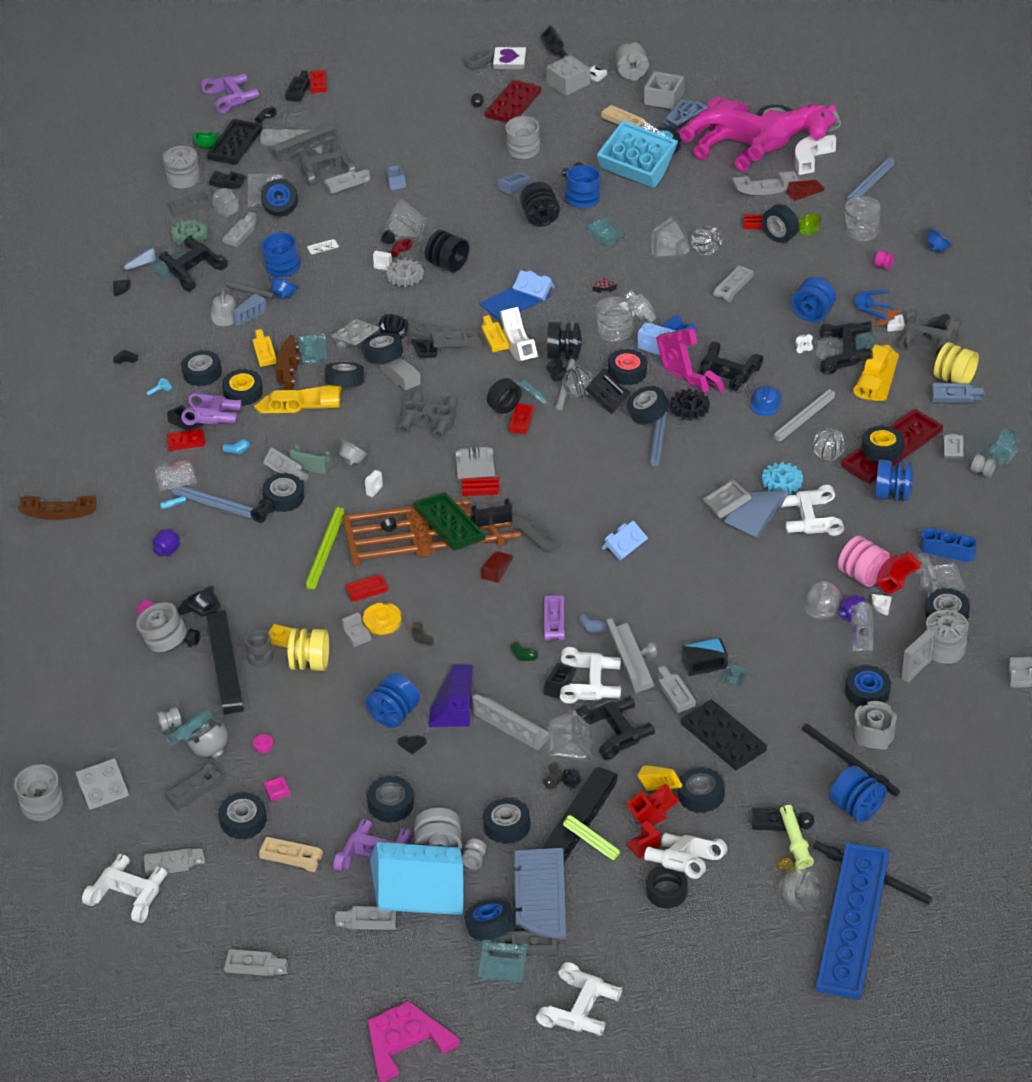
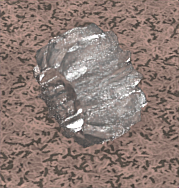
(225, 202)
(829, 347)

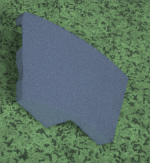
(683, 112)
(755, 513)

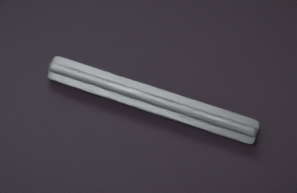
(804, 415)

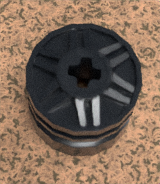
(539, 204)
(447, 251)
(563, 340)

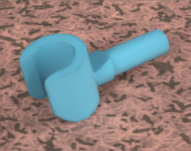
(162, 384)

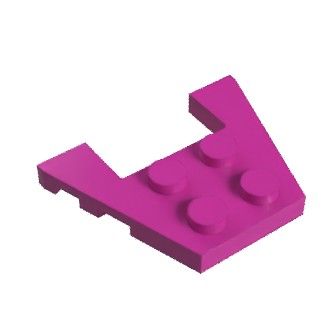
(675, 356)
(401, 1029)

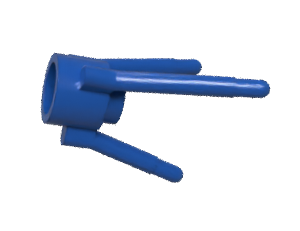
(864, 301)

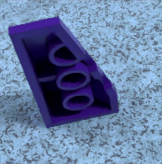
(454, 699)

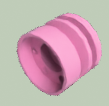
(862, 560)

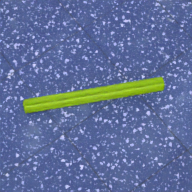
(324, 548)

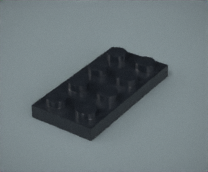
(234, 141)
(723, 734)

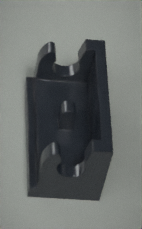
(492, 515)

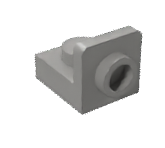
(953, 446)
(355, 630)

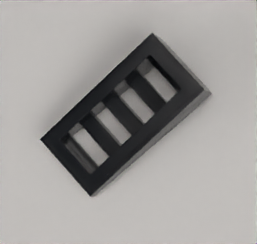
(174, 418)
(557, 680)

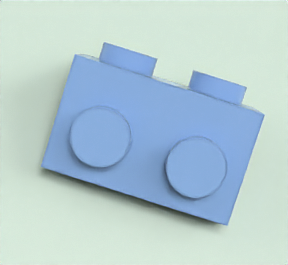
(533, 285)
(647, 337)
(625, 541)

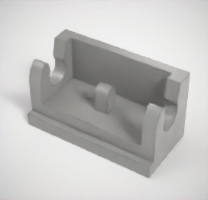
(1020, 672)

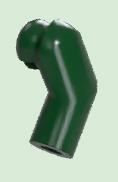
(523, 654)

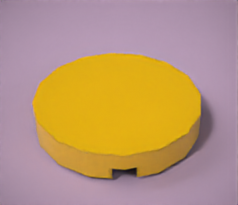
(382, 618)

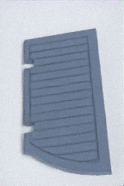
(540, 891)

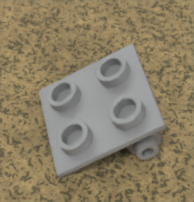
(354, 333)
(475, 463)
(102, 784)

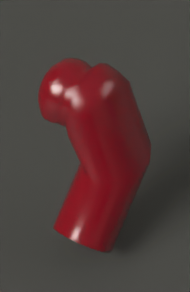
(400, 246)

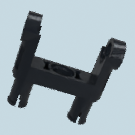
(199, 252)
(850, 356)
(738, 372)
(626, 735)

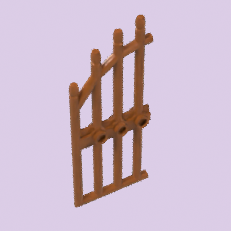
(419, 533)

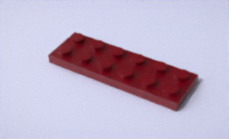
(915, 429)

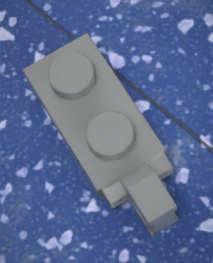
(347, 180)
(241, 230)
(284, 464)
(675, 690)
(173, 860)
(366, 918)
(254, 963)

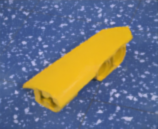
(877, 374)
(294, 400)

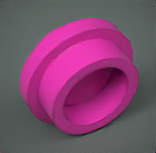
(263, 743)

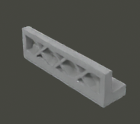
(630, 656)
(510, 722)

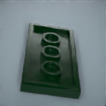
(449, 521)

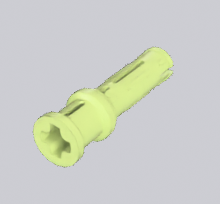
(798, 845)

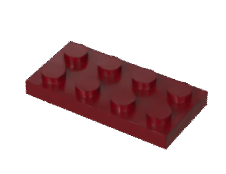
(512, 101)

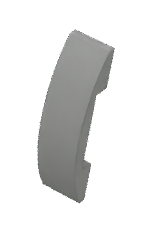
(765, 187)

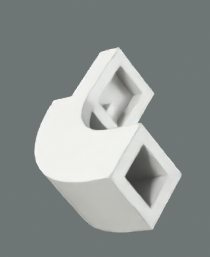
(808, 149)
(519, 344)

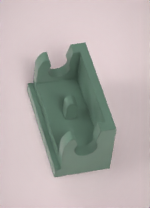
(312, 462)

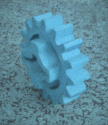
(782, 478)

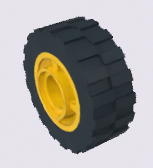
(243, 386)
(882, 443)

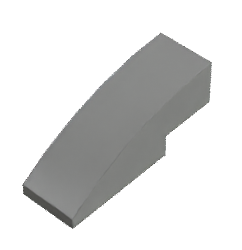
(401, 373)

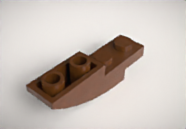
(287, 362)

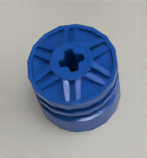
(582, 186)
(280, 254)
(893, 480)
(392, 700)
(857, 794)

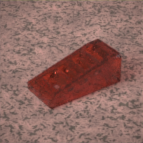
(802, 189)
(494, 570)

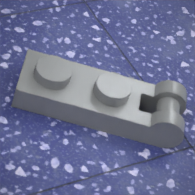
(733, 283)

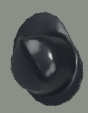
(200, 603)

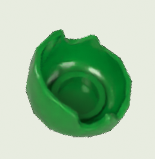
(205, 140)

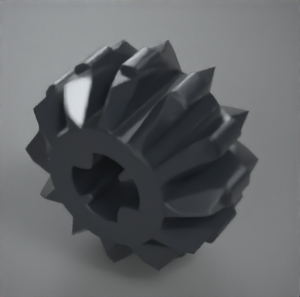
(393, 324)

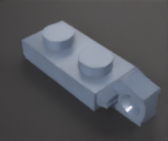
(955, 392)

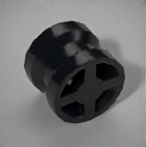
(556, 369)

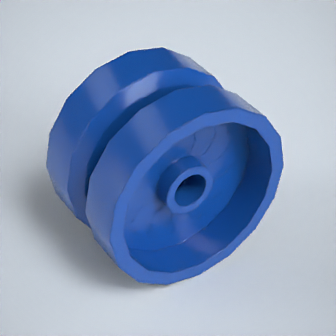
(813, 299)

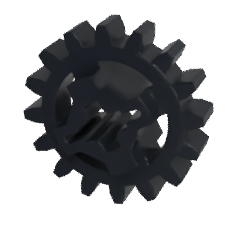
(689, 404)

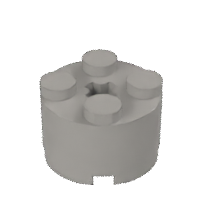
(631, 61)
(875, 725)

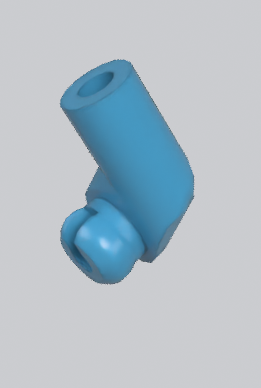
(238, 448)

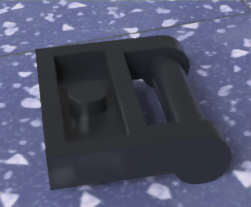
(604, 393)

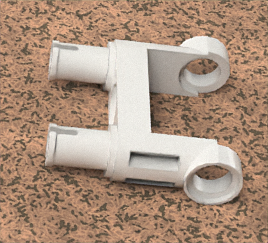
(810, 524)
(595, 663)
(685, 851)
(116, 879)
(591, 989)

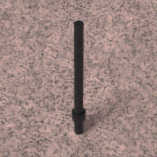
(849, 758)
(835, 854)

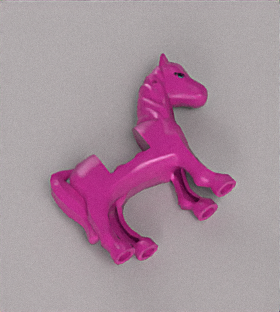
(760, 132)

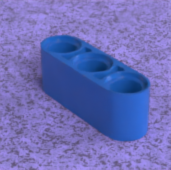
(948, 545)

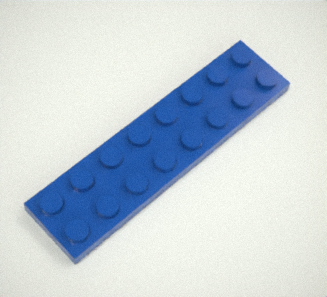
(853, 921)

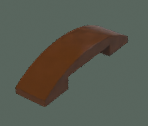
(57, 510)

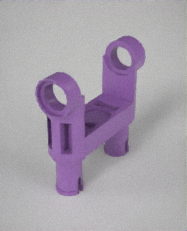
(230, 85)
(211, 409)
(361, 843)

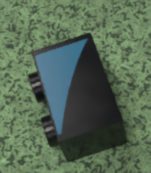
(704, 656)

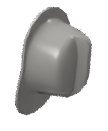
(222, 310)
(351, 452)

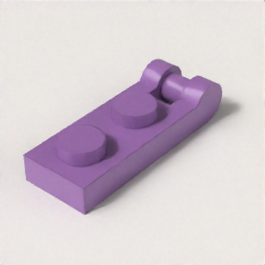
(554, 617)

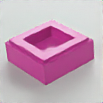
(714, 381)
(276, 788)

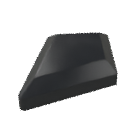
(938, 322)
(424, 348)

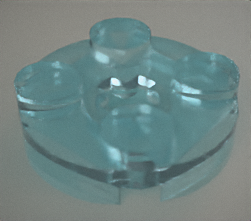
(1005, 446)

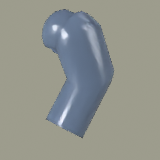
(592, 626)

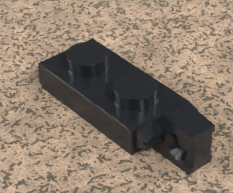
(553, 41)
(298, 87)

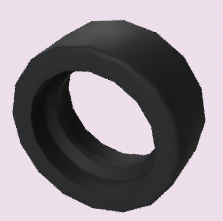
(509, 401)
(666, 900)

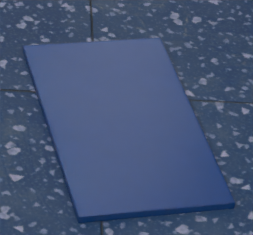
(507, 300)

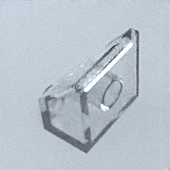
(256, 184)
(405, 221)
(669, 240)

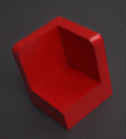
(649, 838)

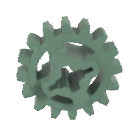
(192, 228)

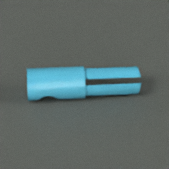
(172, 502)

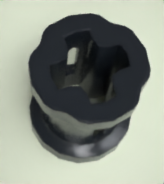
(262, 510)

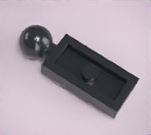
(772, 819)

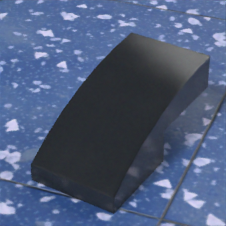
(231, 181)

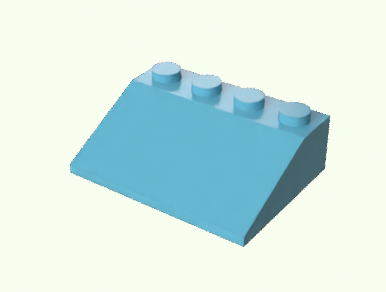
(637, 154)
(417, 878)

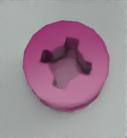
(884, 260)

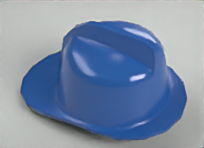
(937, 240)
(282, 288)
(766, 401)

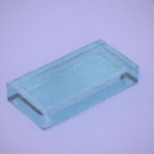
(531, 390)

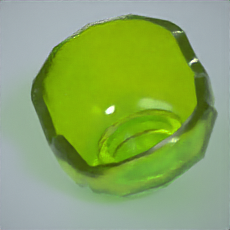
(810, 224)

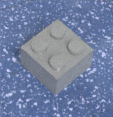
(568, 75)
(664, 90)

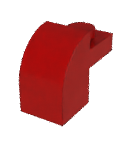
(894, 571)
(653, 807)

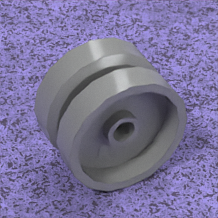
(161, 627)
(438, 828)

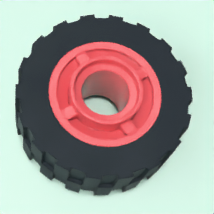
(627, 366)

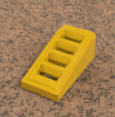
(654, 777)

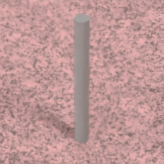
(562, 396)

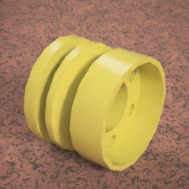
(956, 364)
(305, 649)

